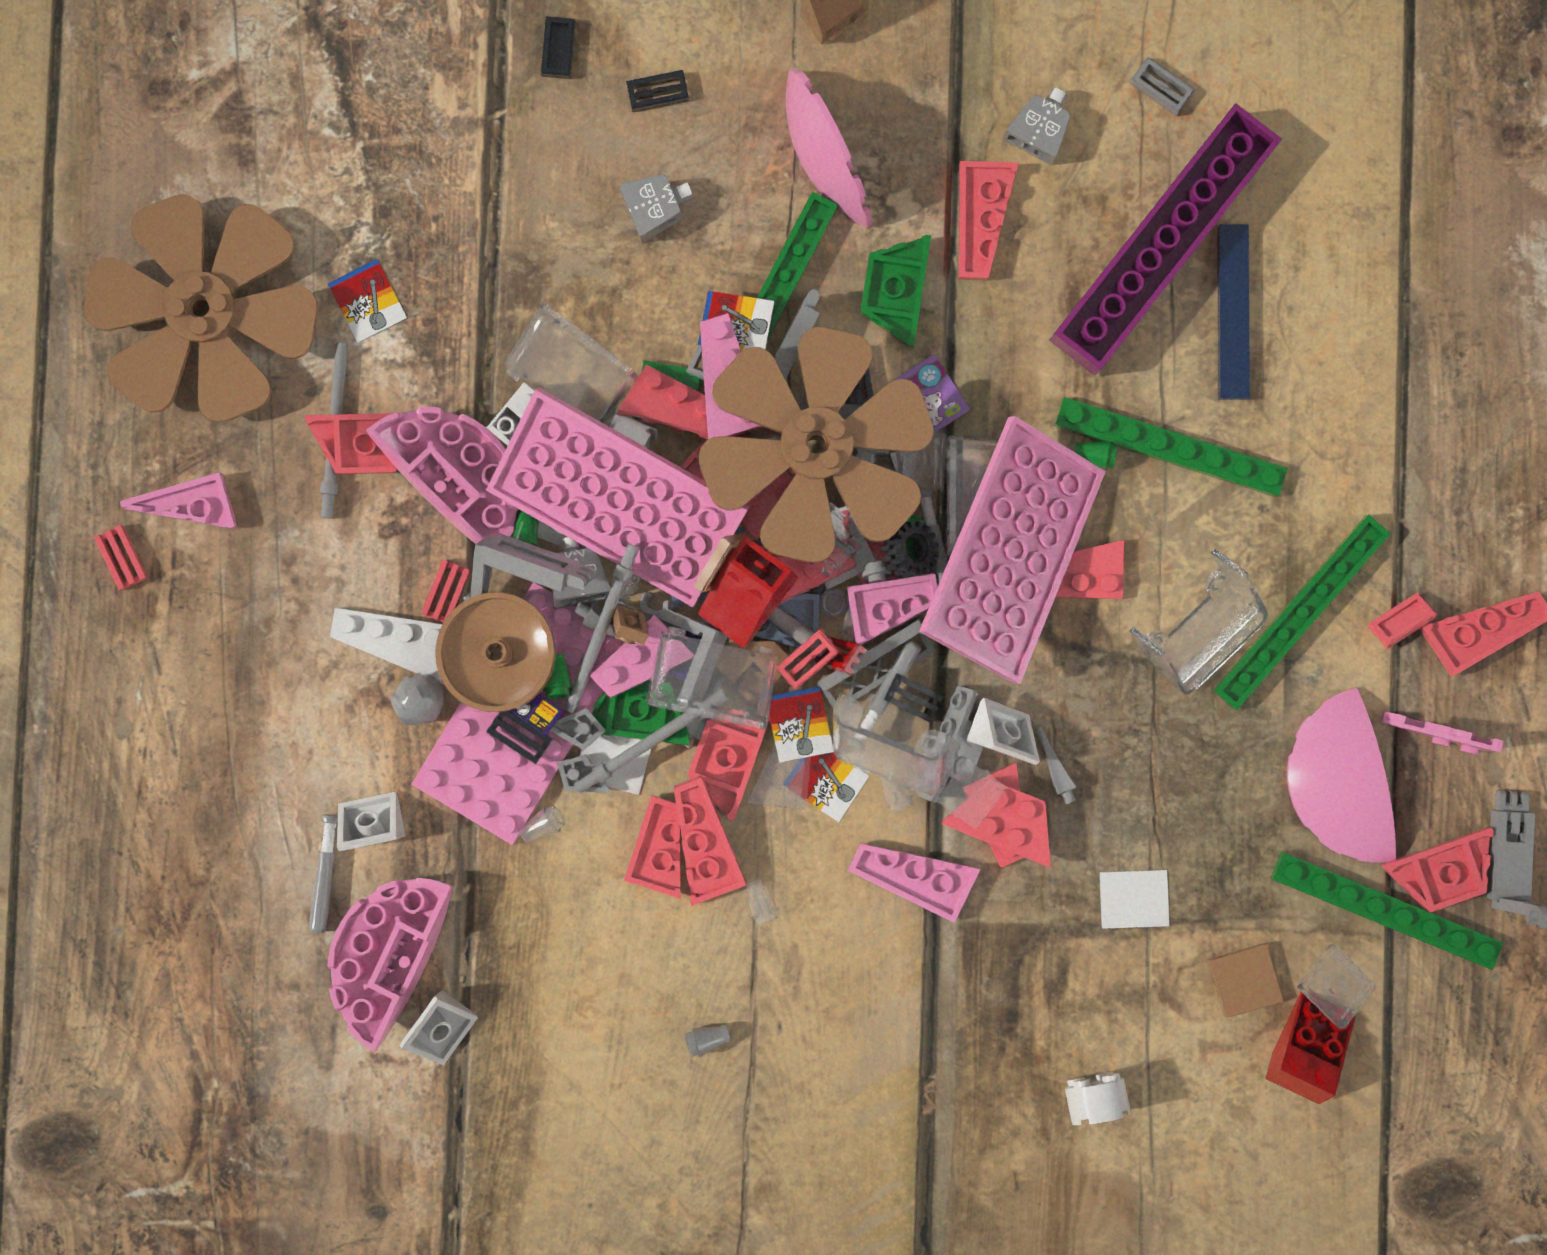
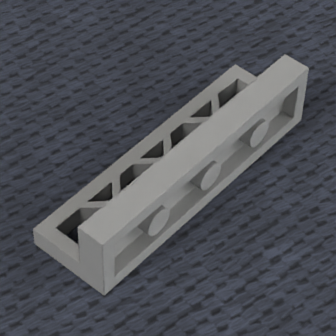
(872, 655)

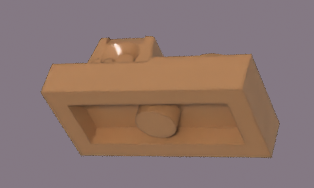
(629, 625)

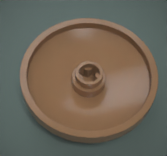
(495, 652)

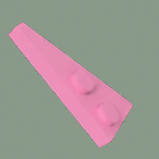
(197, 500)
(1444, 735)

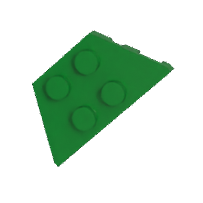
(896, 287)
(633, 718)

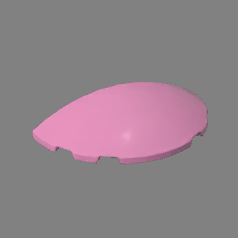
(823, 149)
(450, 465)
(1342, 782)
(383, 953)

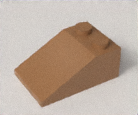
(829, 17)

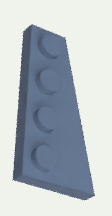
(802, 608)

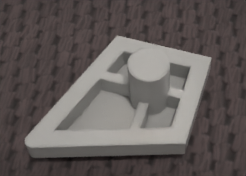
(579, 728)
(577, 768)

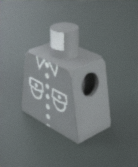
(1040, 126)
(654, 204)
(595, 590)

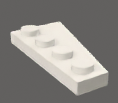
(394, 639)

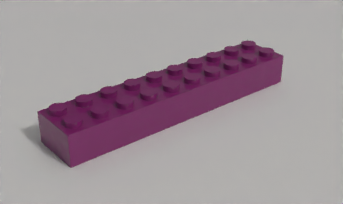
(1165, 239)

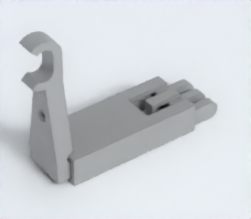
(788, 349)
(525, 562)
(1512, 858)

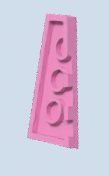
(718, 351)
(922, 880)

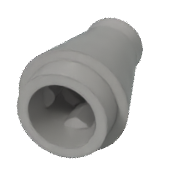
(706, 1039)

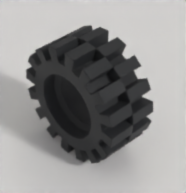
(923, 545)

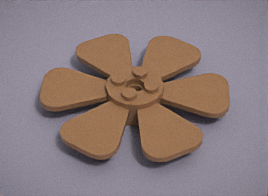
(226, 376)
(743, 467)

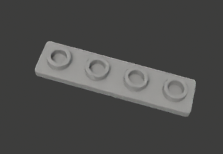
(958, 726)

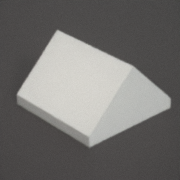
(1004, 731)
(369, 821)
(439, 1029)

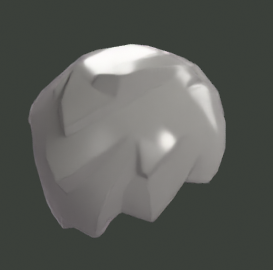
(418, 699)

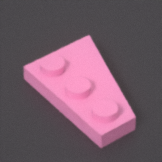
(888, 604)
(630, 663)

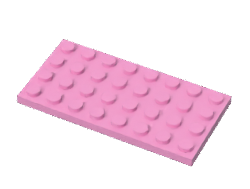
(612, 494)
(1013, 551)
(487, 777)

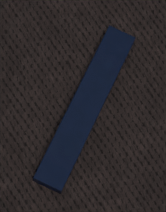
(1233, 312)

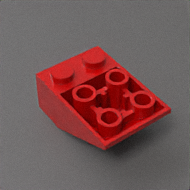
(746, 592)
(1309, 1053)

